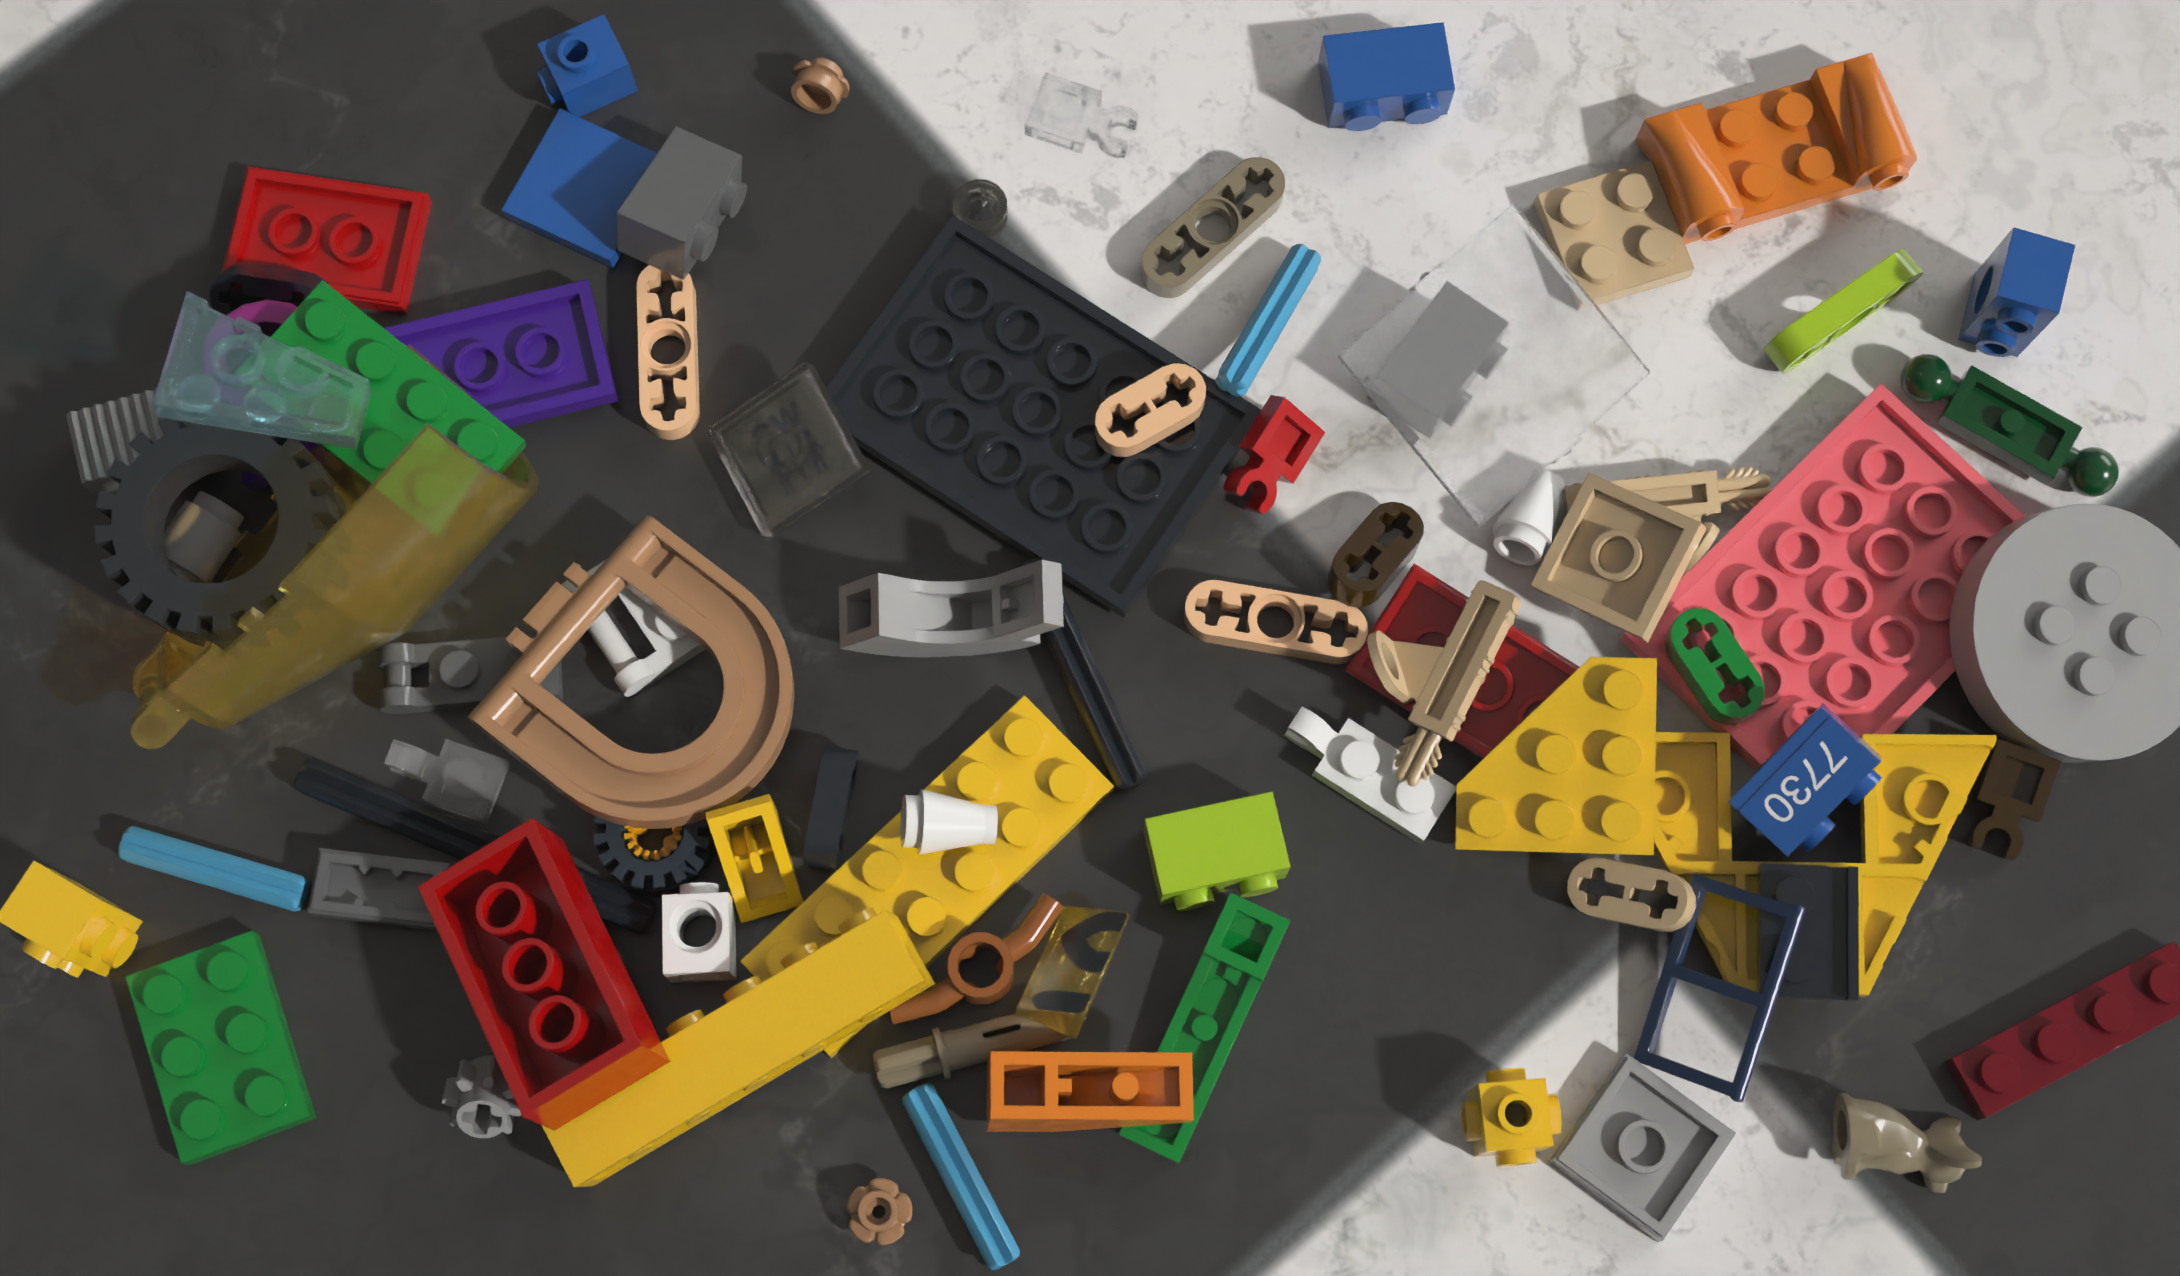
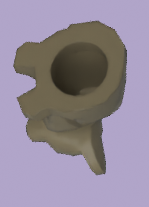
(1884, 1139)

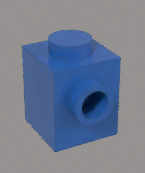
(585, 68)

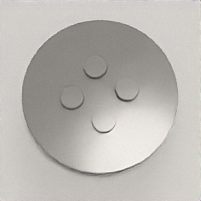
(2072, 633)

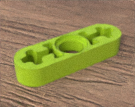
(1843, 311)

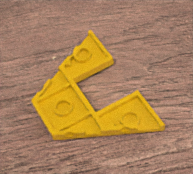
(1901, 836)

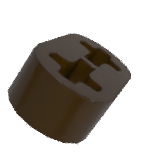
(1366, 546)

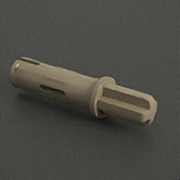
(959, 1048)

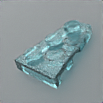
(246, 381)

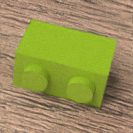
(1217, 851)

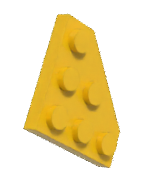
(1572, 770)

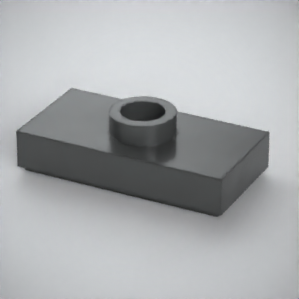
(372, 888)

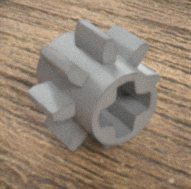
(481, 1099)

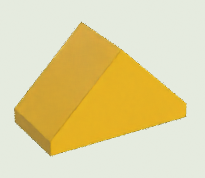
(755, 857)

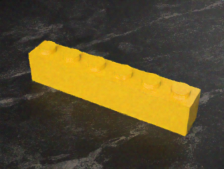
(748, 1043)

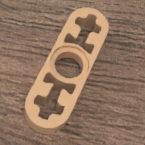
(686, 391)
(1296, 604)

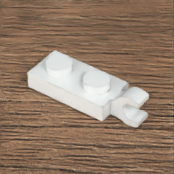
(1365, 773)

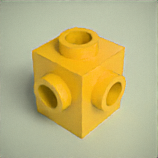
(1486, 1122)

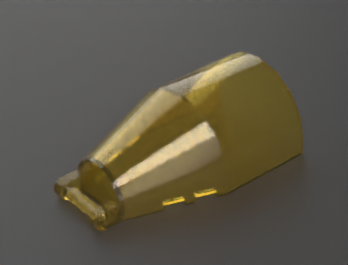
(348, 595)

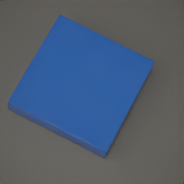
(578, 186)

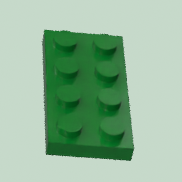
(402, 385)

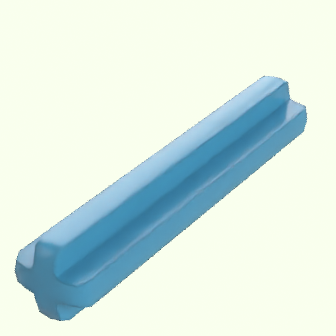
(1268, 320)
(214, 868)
(961, 1176)

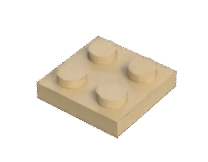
(1615, 233)
(1618, 557)

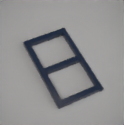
(1765, 1002)

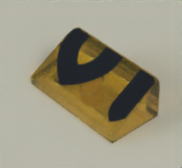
(1072, 968)

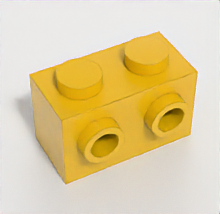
(69, 923)

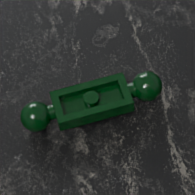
(2009, 425)

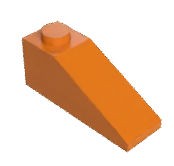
(1086, 1090)

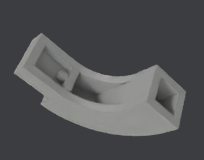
(952, 617)

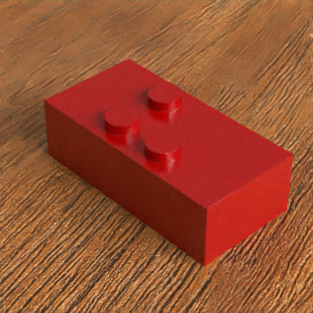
(543, 975)

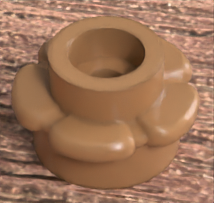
(818, 85)
(861, 1206)

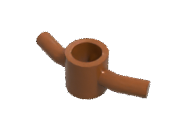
(1007, 950)

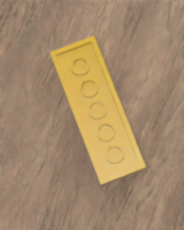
(1039, 795)

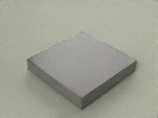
(1642, 1147)

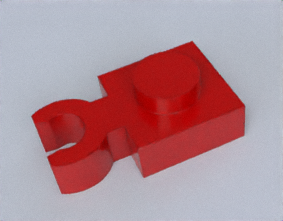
(1278, 450)

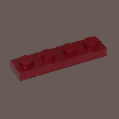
(2070, 1033)

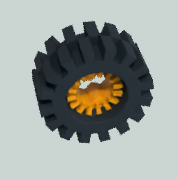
(654, 871)

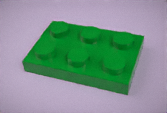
(220, 1048)

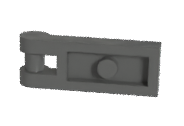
(458, 674)

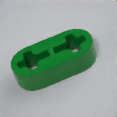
(1726, 658)

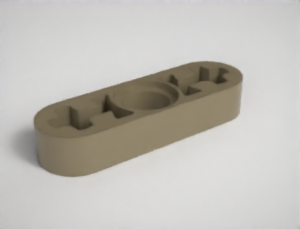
(1170, 244)

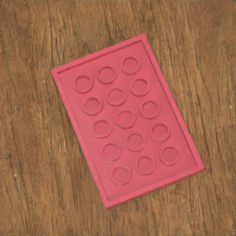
(1842, 579)

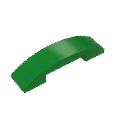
(1215, 1010)

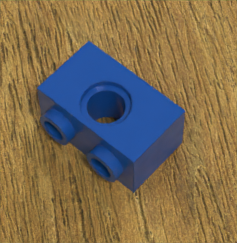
(2016, 293)

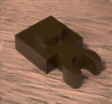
(2015, 787)

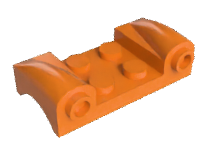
(1779, 150)

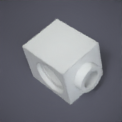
(708, 962)

